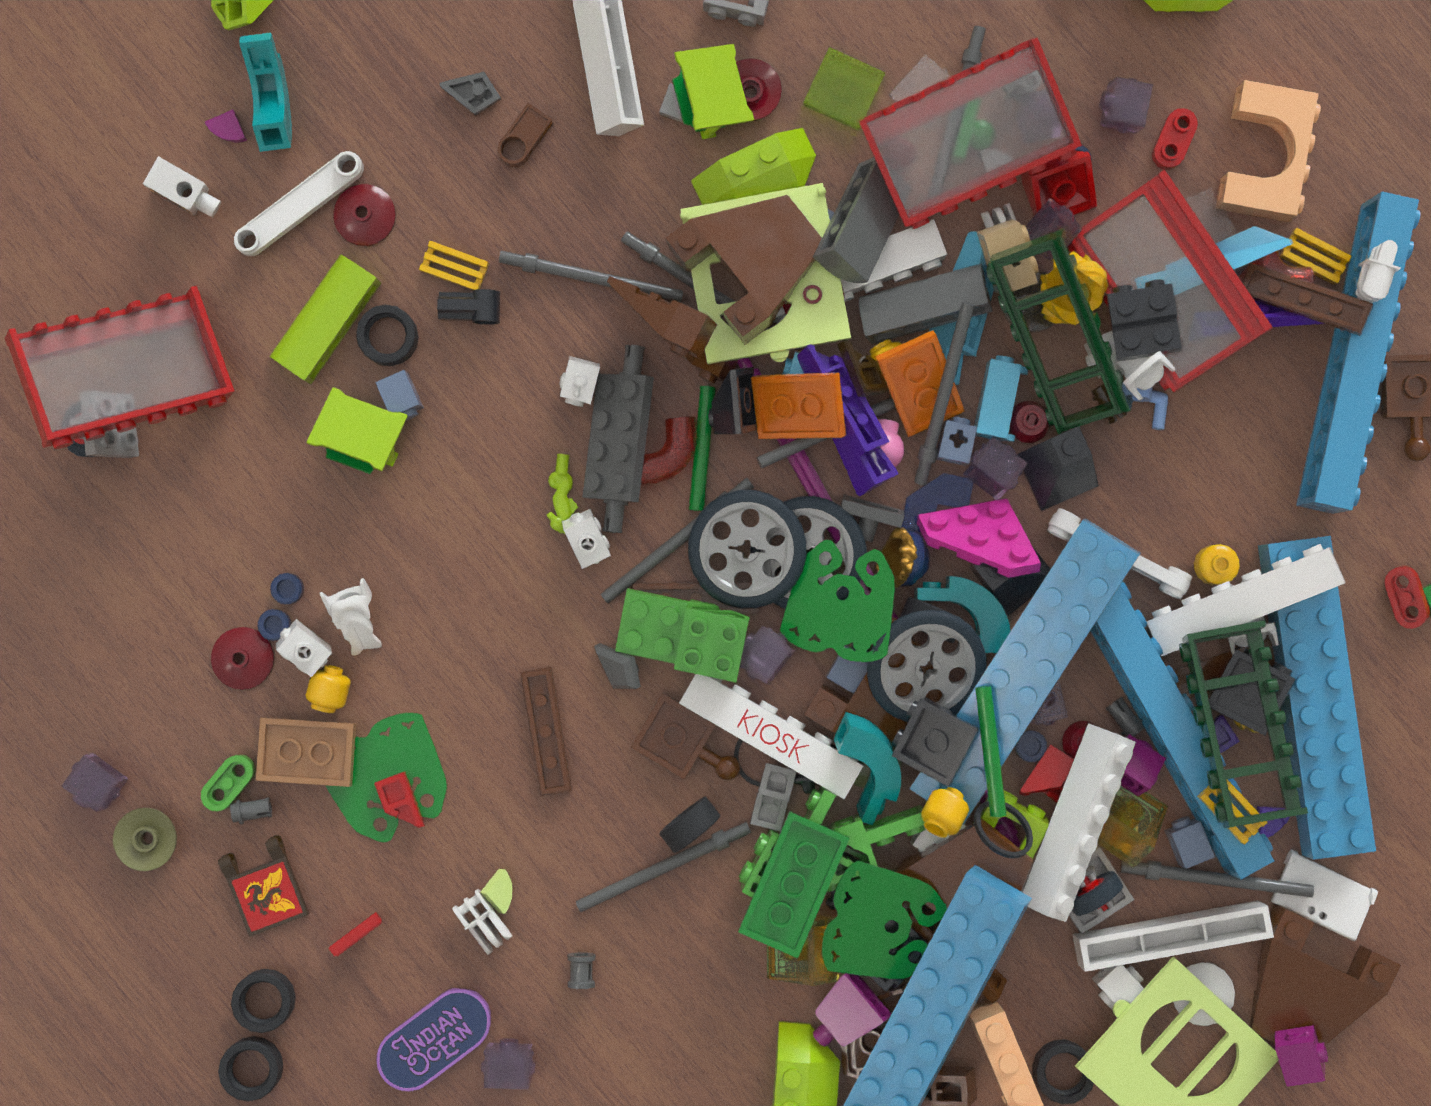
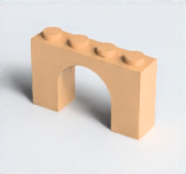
(1292, 116)
(1004, 1054)

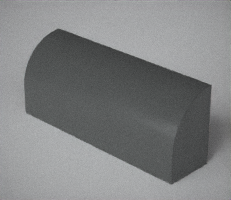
(858, 226)
(923, 303)

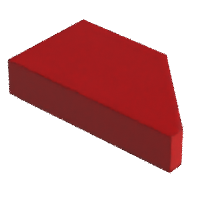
(1049, 772)
(399, 799)
(355, 934)

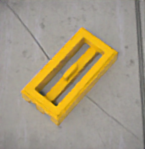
(1323, 247)
(430, 257)
(1252, 829)

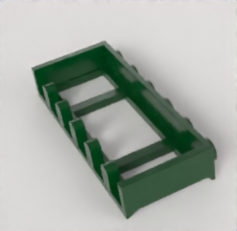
(1088, 321)
(1273, 718)

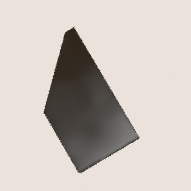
(862, 370)

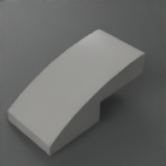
(773, 797)

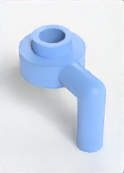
(1160, 409)

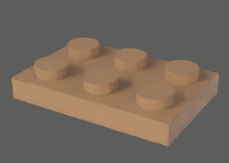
(306, 751)

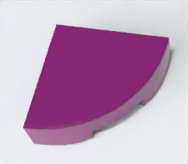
(227, 127)

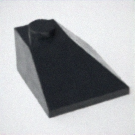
(734, 404)
(1059, 468)
(1010, 591)

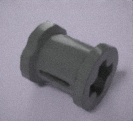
(581, 970)

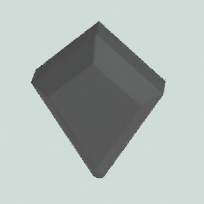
(472, 91)
(619, 667)

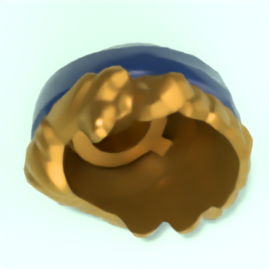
(906, 556)

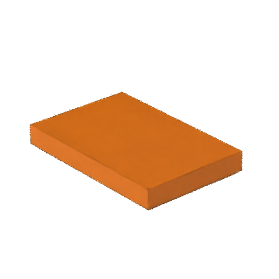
(913, 381)
(798, 406)

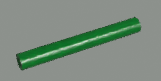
(702, 450)
(990, 751)

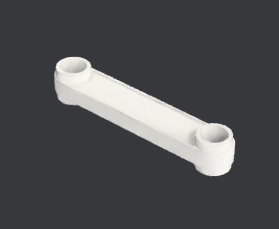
(298, 203)
(1171, 581)

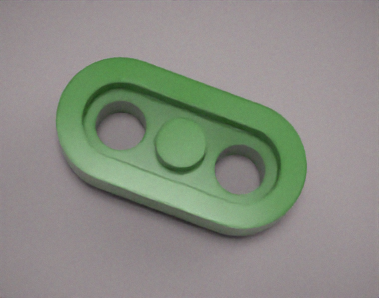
(228, 781)

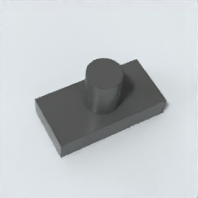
(871, 514)

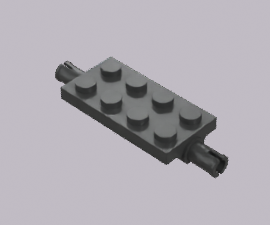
(618, 438)

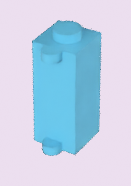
(998, 398)

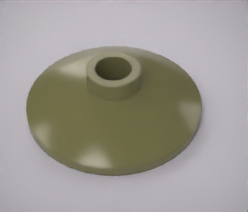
(130, 843)

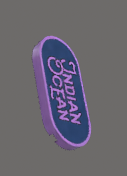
(433, 1039)

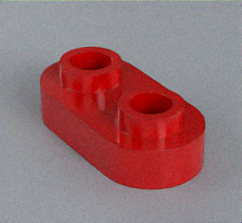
(1175, 137)
(1405, 596)

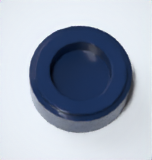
(287, 588)
(272, 623)
(1031, 746)

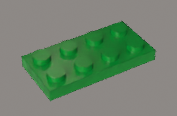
(793, 884)

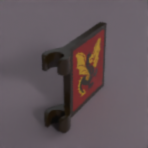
(265, 893)

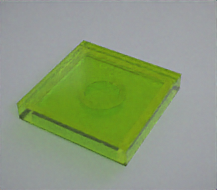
(843, 88)

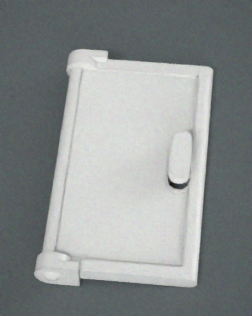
(1335, 895)

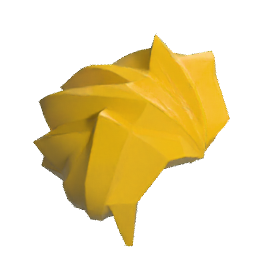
(1061, 309)

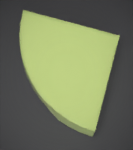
(499, 891)

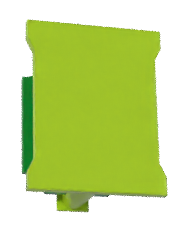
(710, 89)
(357, 432)

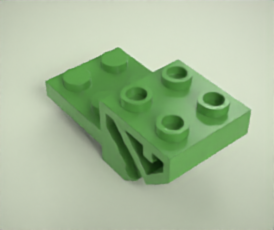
(684, 633)
(817, 805)
(881, 833)

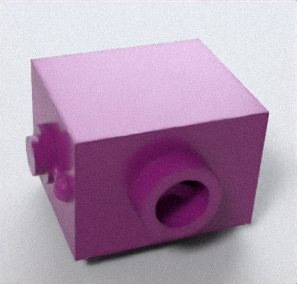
(1142, 768)
(1301, 1055)

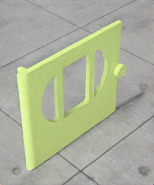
(804, 321)
(1127, 1074)

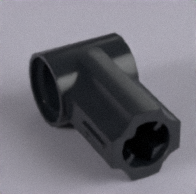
(480, 306)

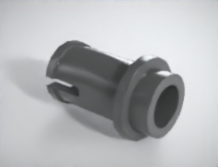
(1125, 717)
(250, 810)

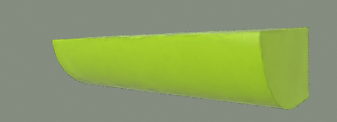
(325, 319)

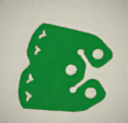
(835, 621)
(385, 756)
(863, 919)

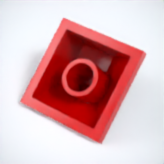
(1065, 182)

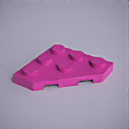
(983, 534)

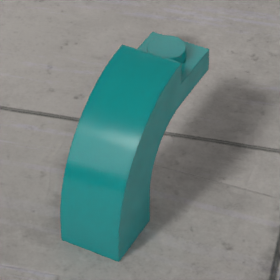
(269, 91)
(986, 611)
(869, 744)

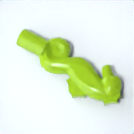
(563, 484)

